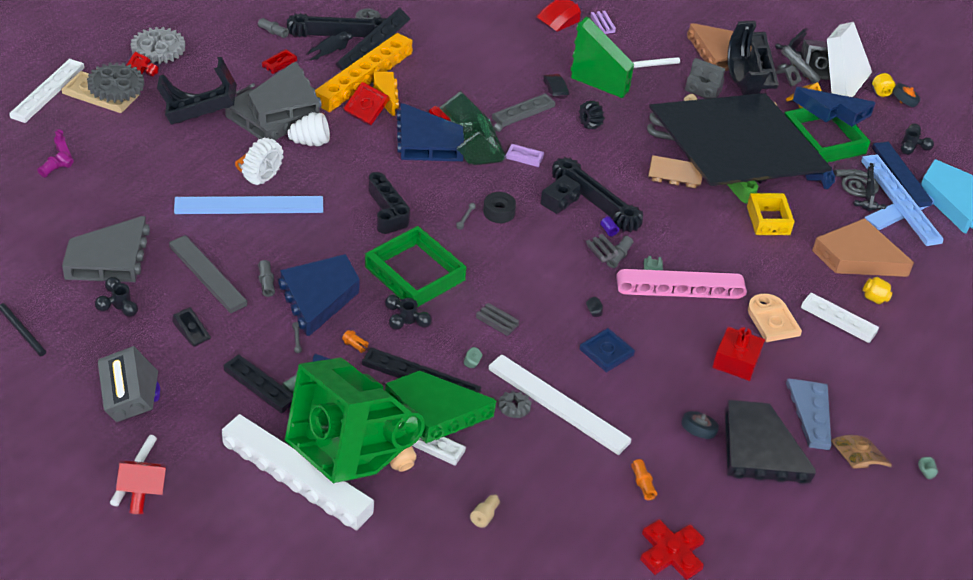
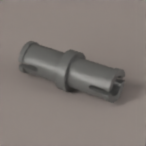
(273, 27)
(622, 249)
(266, 278)

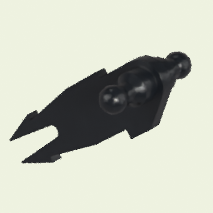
(794, 42)
(331, 44)
(869, 203)

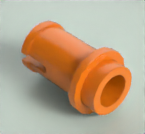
(354, 340)

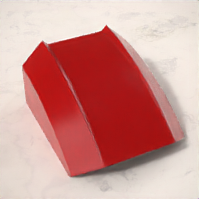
(560, 14)

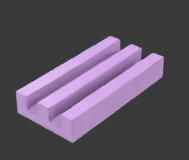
(605, 22)
(524, 155)

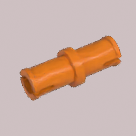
(644, 479)

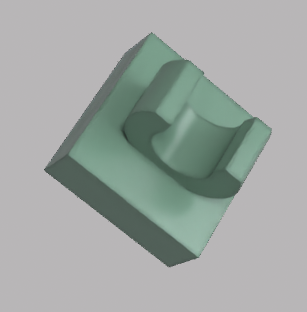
(652, 264)

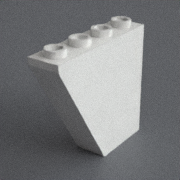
(847, 60)

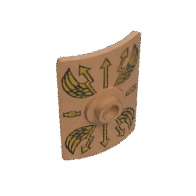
(859, 451)

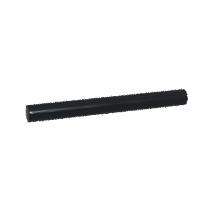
(22, 330)

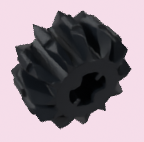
(591, 114)

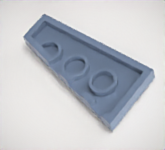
(813, 410)

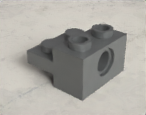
(705, 79)

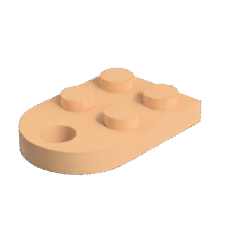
(772, 319)

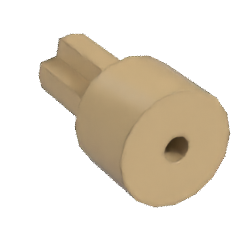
(485, 511)

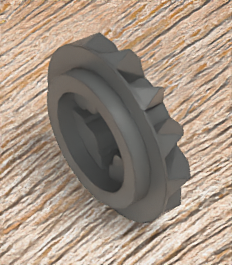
(362, 14)
(509, 409)

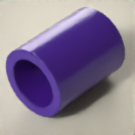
(609, 226)

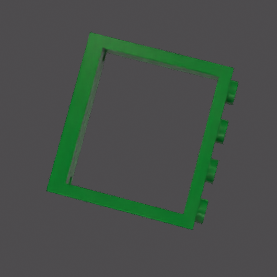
(836, 152)
(376, 265)

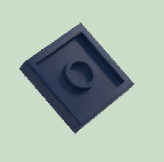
(607, 350)

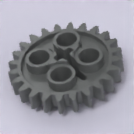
(115, 82)

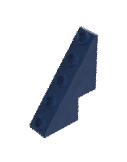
(830, 105)

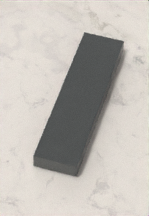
(523, 110)

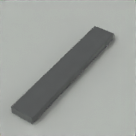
(208, 274)

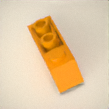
(387, 84)

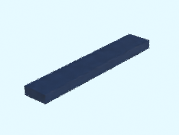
(902, 173)

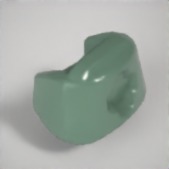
(472, 357)
(928, 467)

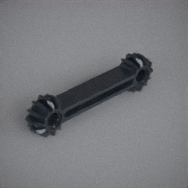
(305, 25)
(625, 216)

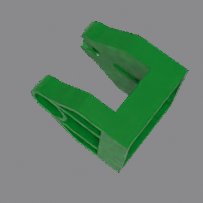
(347, 421)

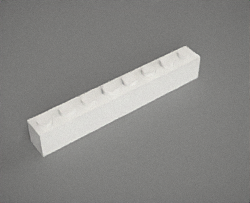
(295, 471)

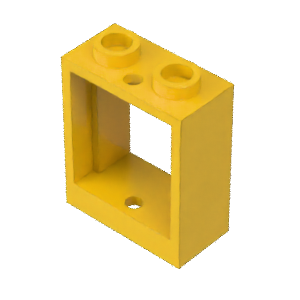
(770, 202)

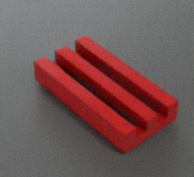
(279, 61)

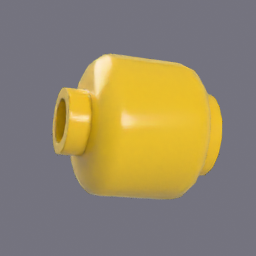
(883, 85)
(877, 290)

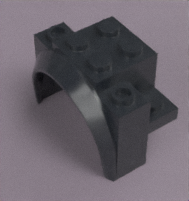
(751, 69)

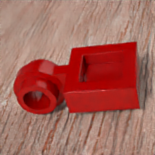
(141, 62)

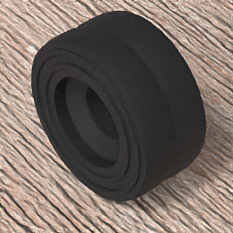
(503, 214)

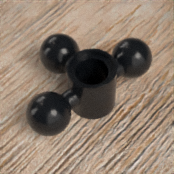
(911, 139)
(120, 298)
(408, 313)

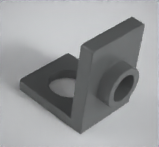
(788, 69)

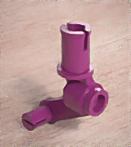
(62, 159)

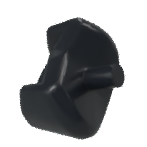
(595, 306)

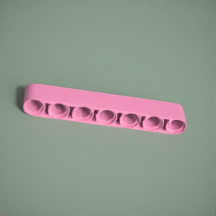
(681, 283)

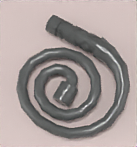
(855, 174)

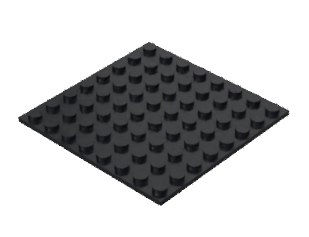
(739, 139)

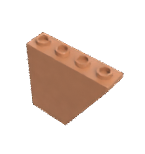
(711, 43)
(861, 250)

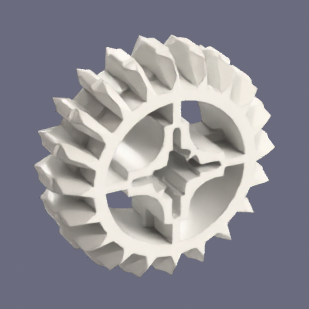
(262, 161)

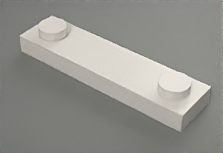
(840, 317)

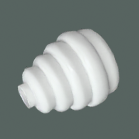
(310, 130)

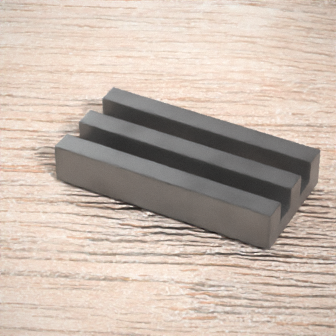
(607, 243)
(499, 318)

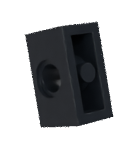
(560, 194)

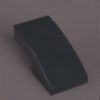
(556, 84)

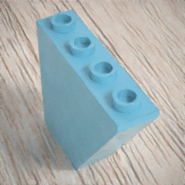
(951, 193)

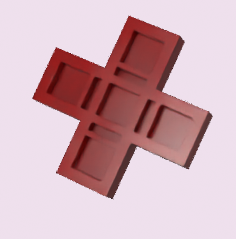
(672, 549)

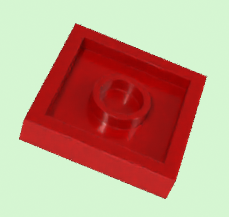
(366, 103)

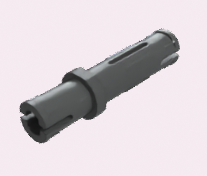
(795, 59)

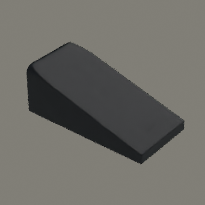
(190, 327)

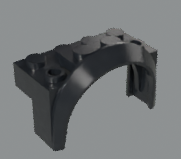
(184, 105)

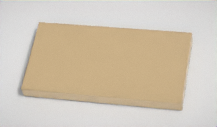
(78, 89)

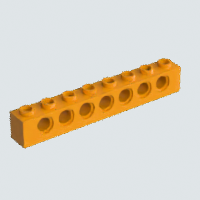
(378, 60)

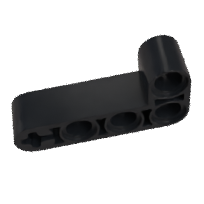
(395, 211)

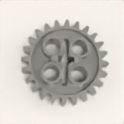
(159, 44)

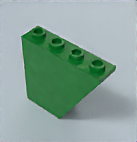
(600, 61)
(441, 403)

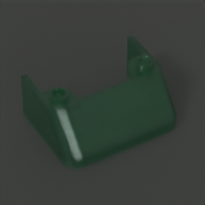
(480, 138)

